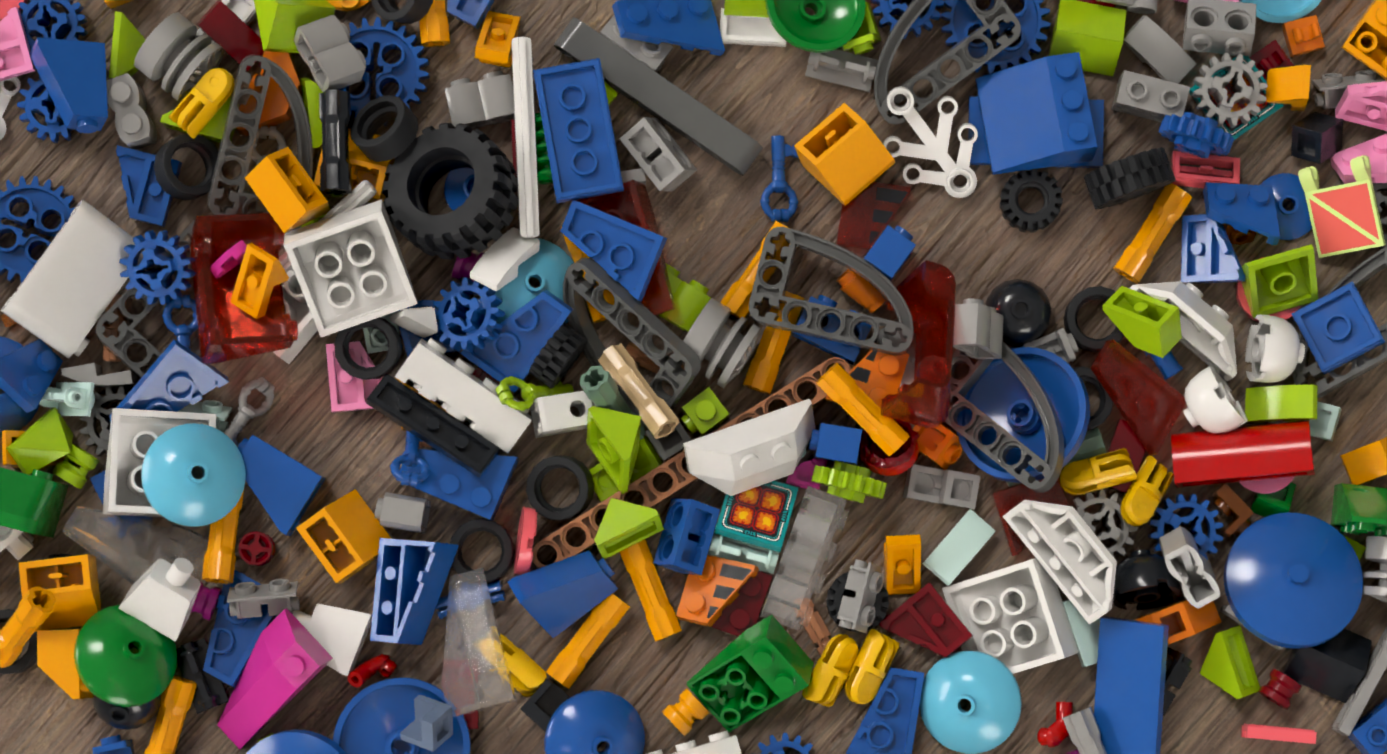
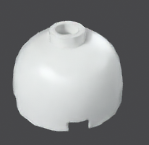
(1272, 349)
(1212, 403)

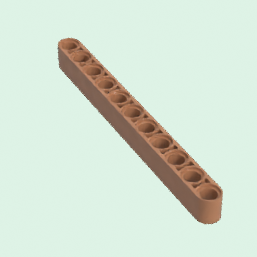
(673, 468)

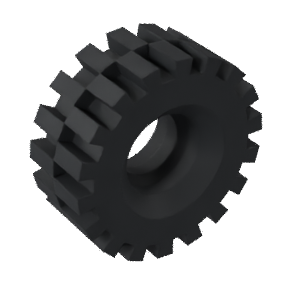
(1129, 178)

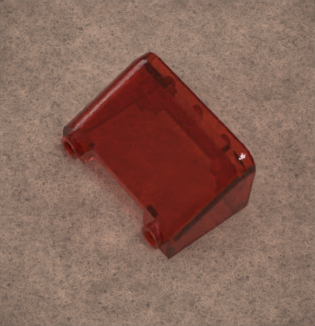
(931, 301)
(222, 327)

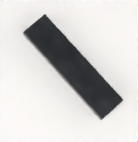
(432, 425)

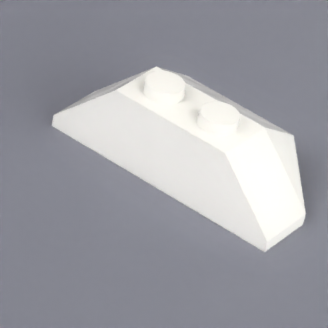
(1202, 326)
(752, 450)
(1068, 554)

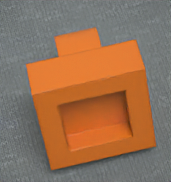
(1303, 36)

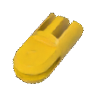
(203, 101)
(1097, 472)
(1145, 492)
(870, 667)
(831, 670)
(524, 671)

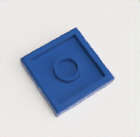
(1338, 327)

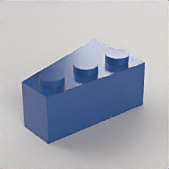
(461, 487)
(408, 588)

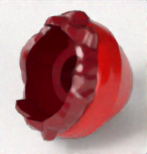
(899, 462)

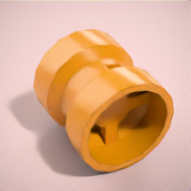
(685, 712)

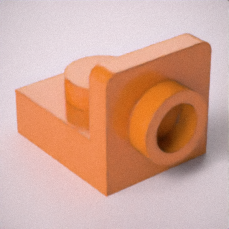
(939, 445)

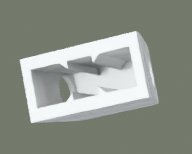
(553, 416)
(163, 596)
(338, 632)

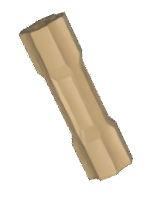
(652, 409)

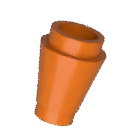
(860, 290)

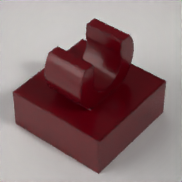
(1270, 57)

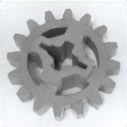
(1216, 87)
(1107, 511)

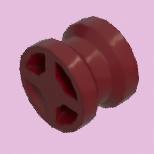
(251, 547)
(1280, 689)

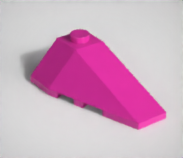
(276, 671)

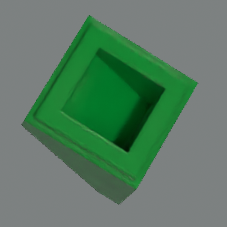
(1274, 502)

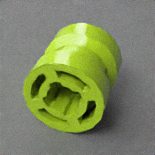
(70, 472)

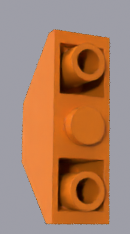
(275, 108)
(1184, 619)

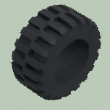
(477, 218)

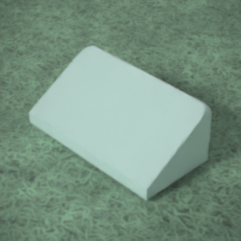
(1085, 634)

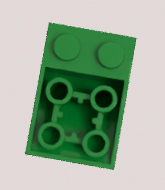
(1360, 509)
(752, 674)

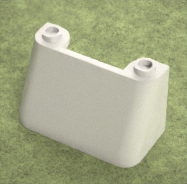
(72, 281)

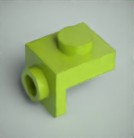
(866, 35)

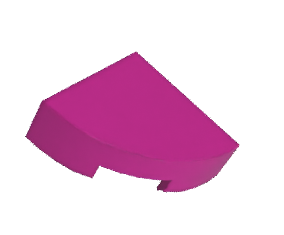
(229, 260)
(803, 474)

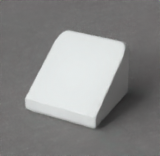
(417, 320)

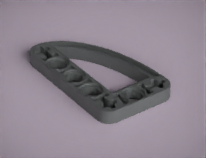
(958, 52)
(250, 121)
(577, 288)
(816, 312)
(128, 334)
(1360, 364)
(997, 451)

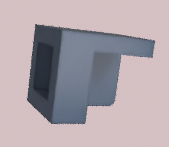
(431, 725)

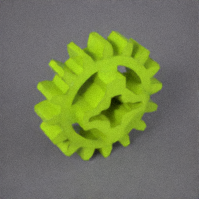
(849, 482)

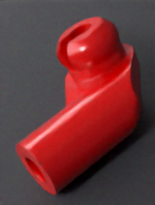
(363, 672)
(1056, 732)

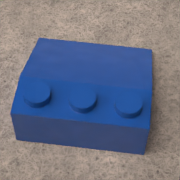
(1037, 115)

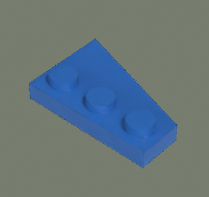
(670, 21)
(233, 638)

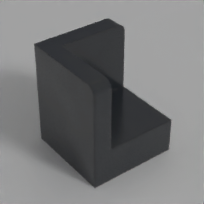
(1317, 137)
(544, 703)

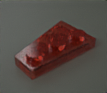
(1139, 394)

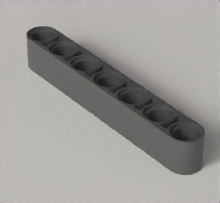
(660, 97)

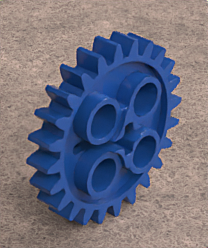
(964, 19)
(405, 72)
(41, 203)

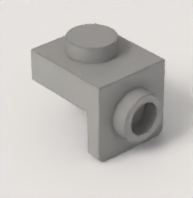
(1057, 343)

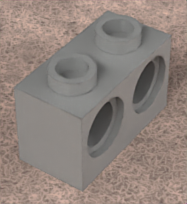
(1219, 27)
(1149, 96)
(658, 154)

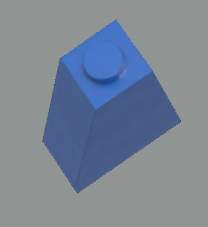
(75, 80)
(279, 482)
(564, 590)

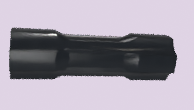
(335, 168)

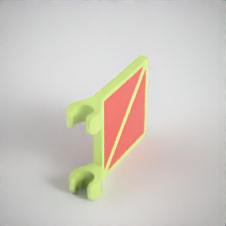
(1343, 215)

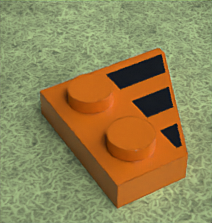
(879, 374)
(712, 591)

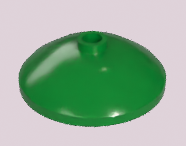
(826, 31)
(114, 671)

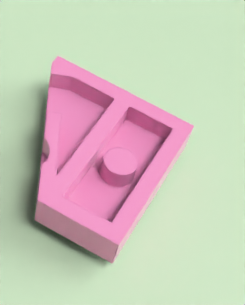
(14, 47)
(1364, 105)
(1376, 151)
(346, 391)

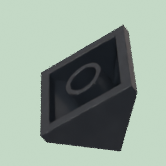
(1332, 666)

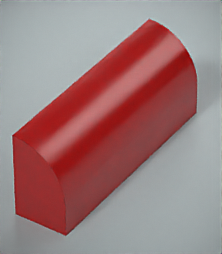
(1242, 454)

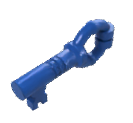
(779, 185)
(182, 331)
(410, 458)

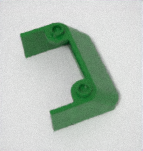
(30, 501)

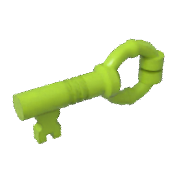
(528, 392)

